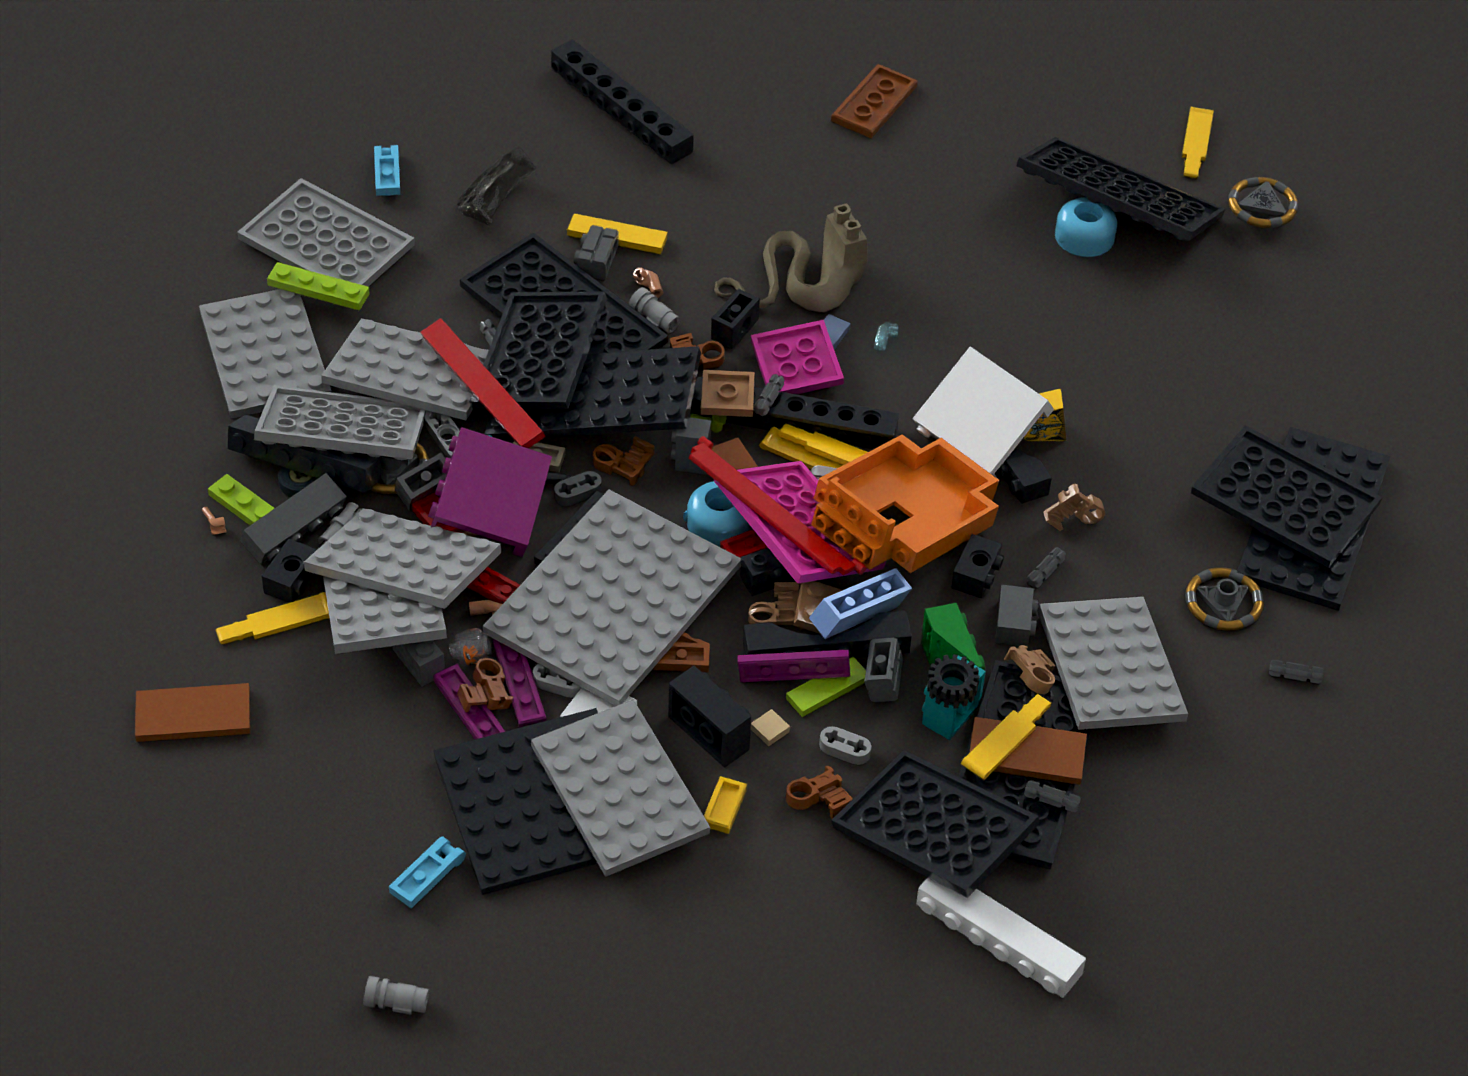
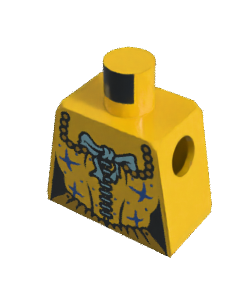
(1051, 427)

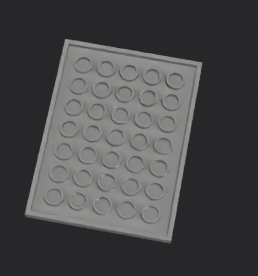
(612, 597)

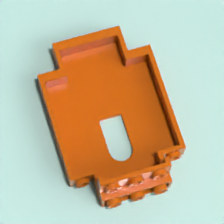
(933, 485)

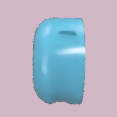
(1085, 227)
(712, 524)

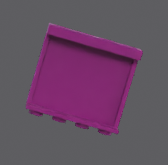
(491, 488)

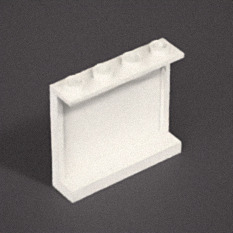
(981, 410)

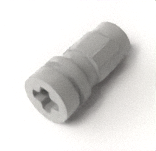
(656, 312)
(400, 996)

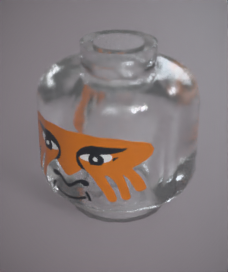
(470, 646)

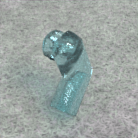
(883, 333)

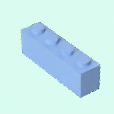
(860, 603)

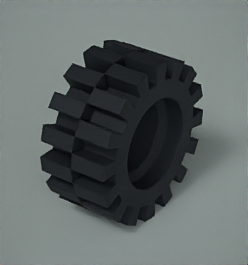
(948, 693)

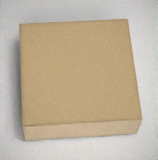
(770, 727)

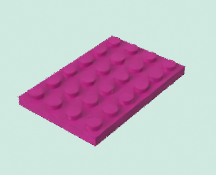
(794, 489)

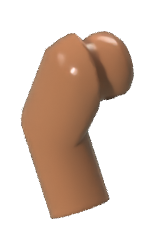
(648, 279)
(483, 607)

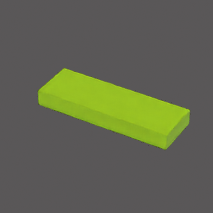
(821, 691)

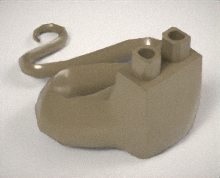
(841, 266)

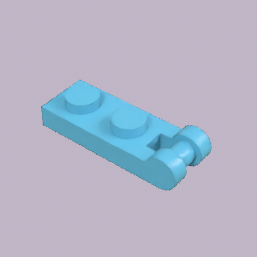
(387, 170)
(426, 872)

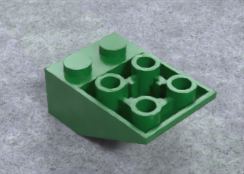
(947, 634)

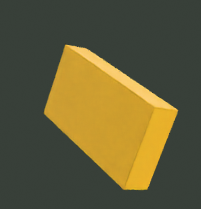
(725, 804)

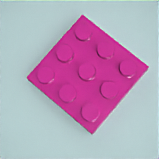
(800, 355)

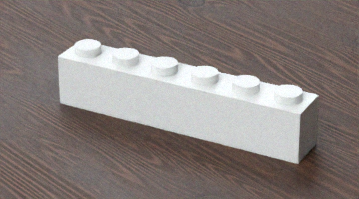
(1004, 935)

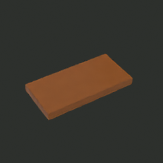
(874, 101)
(192, 712)
(1042, 755)

